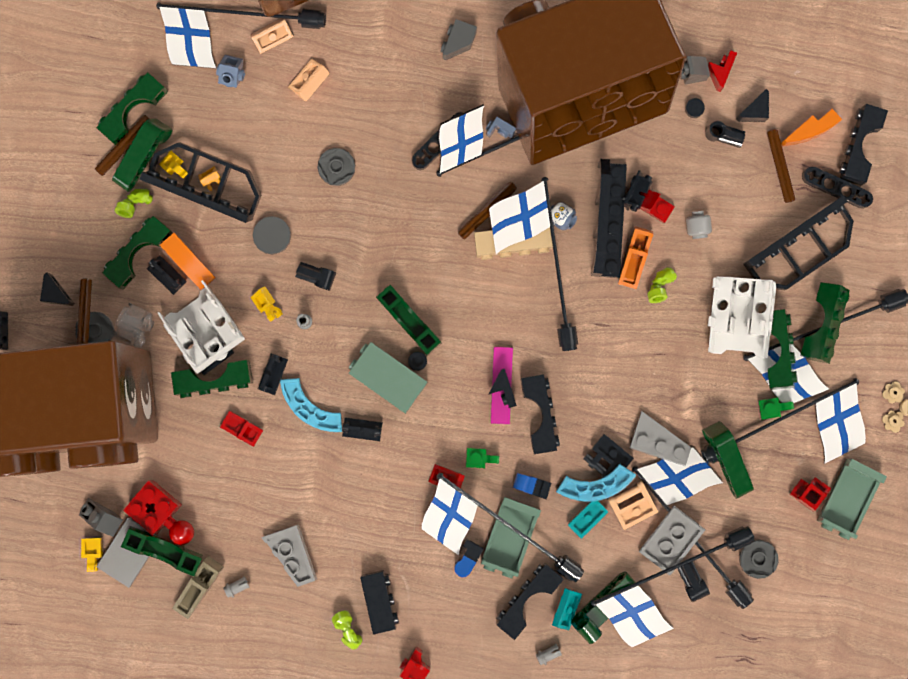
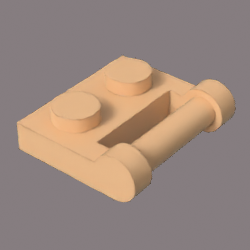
(635, 511)

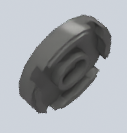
(336, 167)
(271, 235)
(100, 328)
(758, 559)

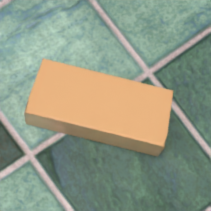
(271, 35)
(308, 79)

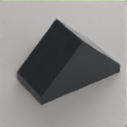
(757, 111)
(53, 292)

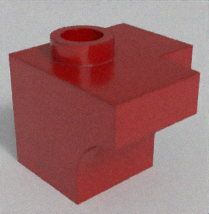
(811, 493)
(414, 666)

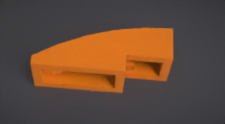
(813, 128)
(635, 257)
(187, 260)

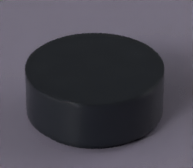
(694, 108)
(417, 361)

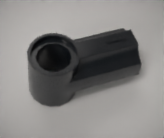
(726, 134)
(319, 277)
(694, 585)

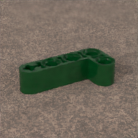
(140, 152)
(729, 458)
(591, 618)

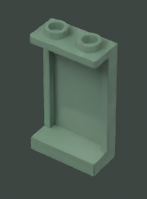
(387, 377)
(850, 498)
(505, 547)

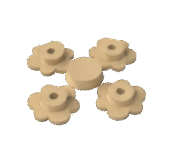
(892, 398)

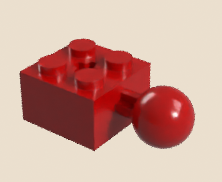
(180, 531)

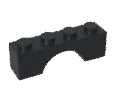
(856, 167)
(536, 389)
(544, 581)

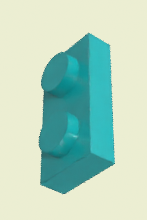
(588, 518)
(566, 609)

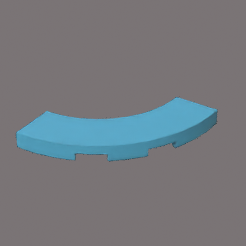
(306, 410)
(599, 489)

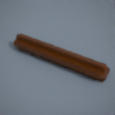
(123, 145)
(781, 166)
(484, 213)
(84, 311)

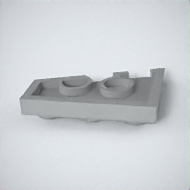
(658, 441)
(292, 552)

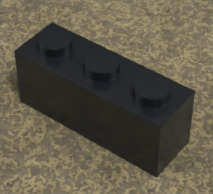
(379, 602)

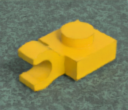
(172, 164)
(264, 303)
(91, 549)

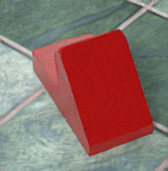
(720, 73)
(656, 206)
(454, 477)

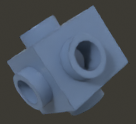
(230, 71)

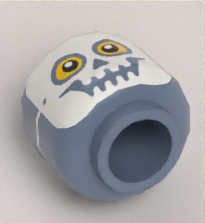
(563, 216)

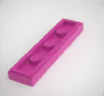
(501, 360)

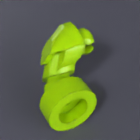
(126, 209)
(657, 293)
(342, 621)

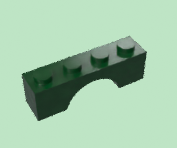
(145, 91)
(121, 270)
(408, 320)
(821, 345)
(236, 374)
(782, 374)
(166, 551)

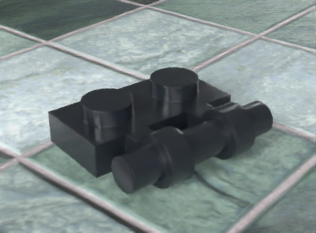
(611, 453)

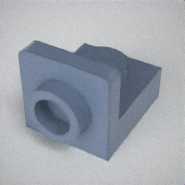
(504, 129)

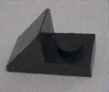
(502, 383)

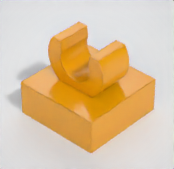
(209, 176)

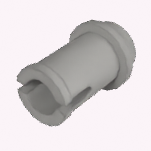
(308, 321)
(236, 587)
(547, 655)

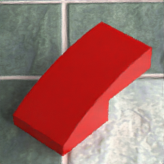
(241, 428)

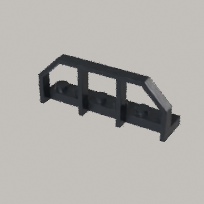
(204, 198)
(610, 219)
(790, 238)

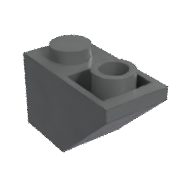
(460, 39)
(695, 70)
(100, 517)

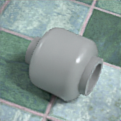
(698, 225)

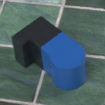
(532, 485)
(465, 565)

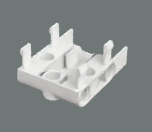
(740, 324)
(200, 325)

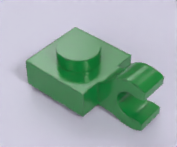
(771, 408)
(477, 458)

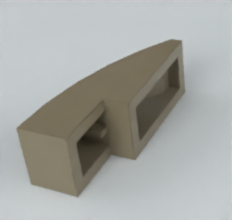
(198, 587)

